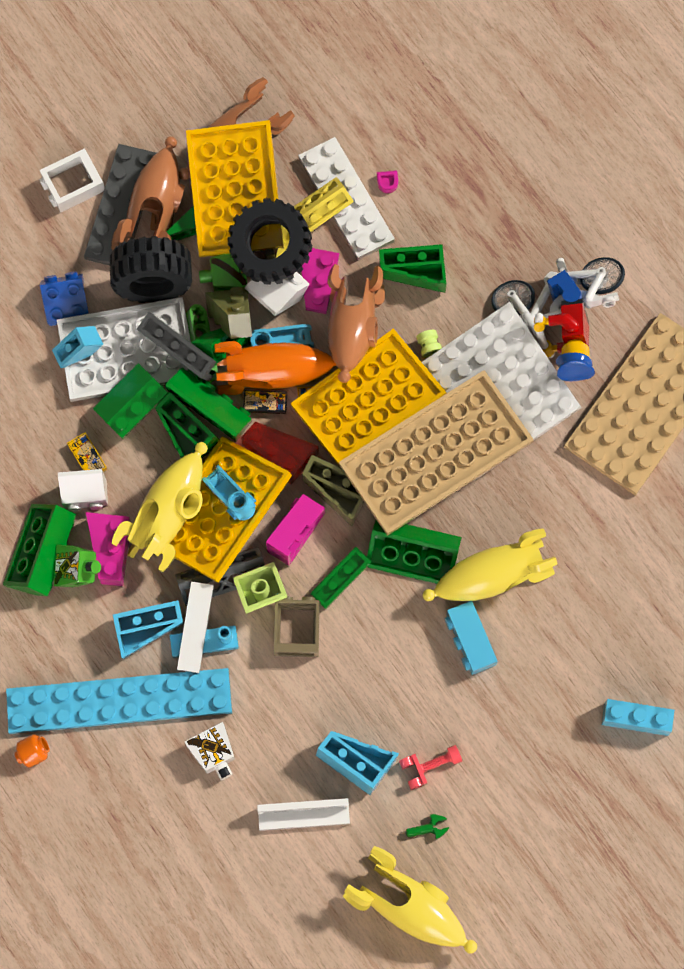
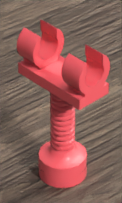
(451, 756)

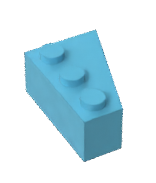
(145, 625)
(356, 761)

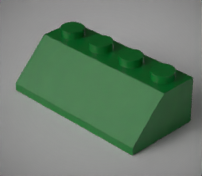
(207, 403)
(413, 552)
(35, 554)

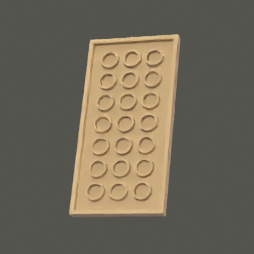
(637, 411)
(435, 452)

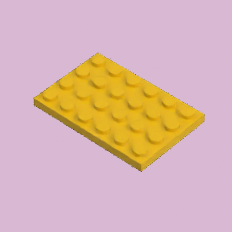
(227, 173)
(380, 394)
(212, 536)

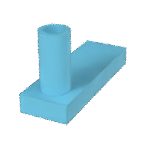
(215, 640)

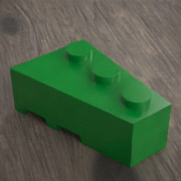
(415, 266)
(183, 426)

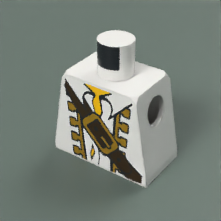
(212, 750)

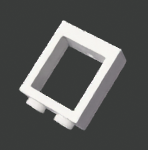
(80, 195)

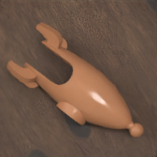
(251, 97)
(155, 191)
(353, 327)

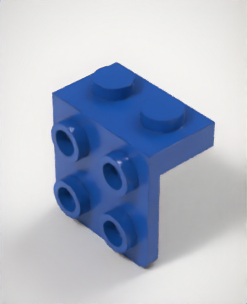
(63, 297)

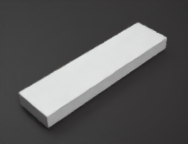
(195, 627)

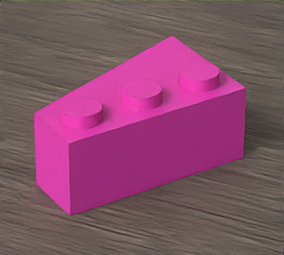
(295, 529)
(112, 558)

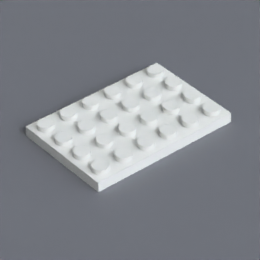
(122, 347)

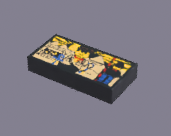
(265, 401)

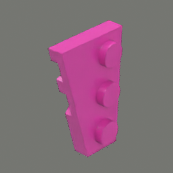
(316, 274)

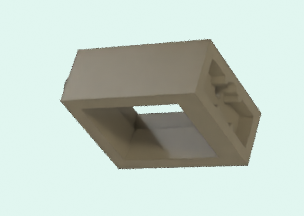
(290, 649)

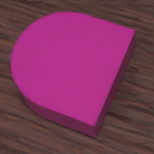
(387, 181)

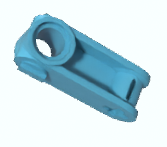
(286, 334)
(230, 494)

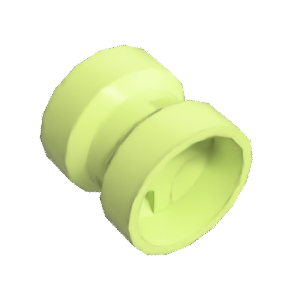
(428, 342)

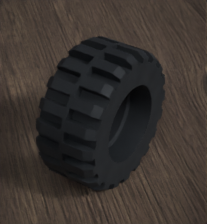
(255, 218)
(150, 269)

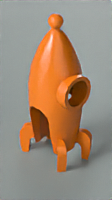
(270, 366)

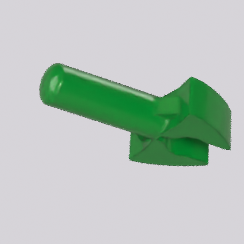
(428, 828)

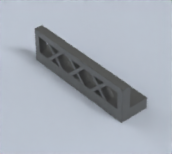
(177, 346)
(243, 562)

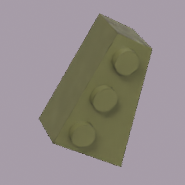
(231, 311)
(333, 488)

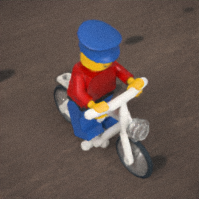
(567, 310)

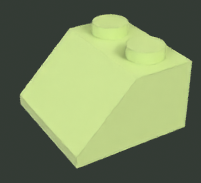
(260, 587)

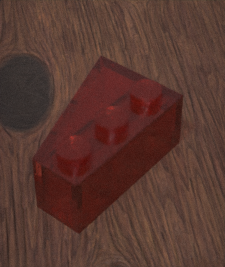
(279, 448)

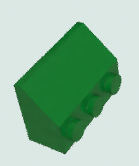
(130, 401)

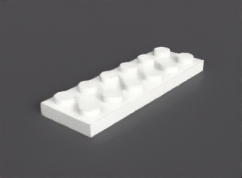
(359, 221)

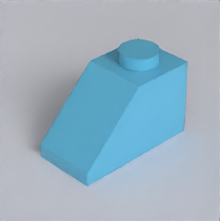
(77, 346)

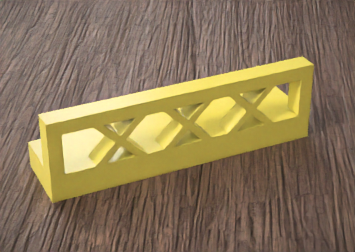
(328, 204)

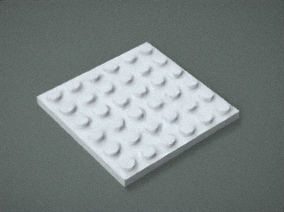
(514, 364)

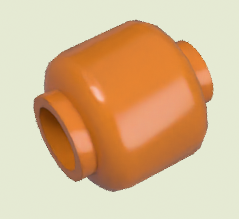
(32, 750)

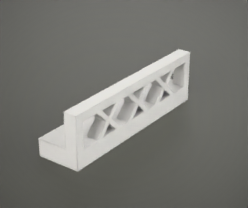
(303, 814)

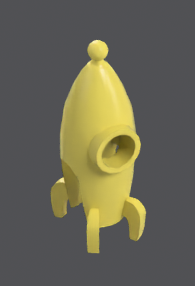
(165, 509)
(495, 570)
(424, 914)

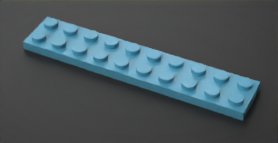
(118, 701)

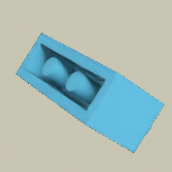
(470, 638)
(638, 717)

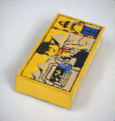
(86, 453)

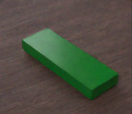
(341, 577)

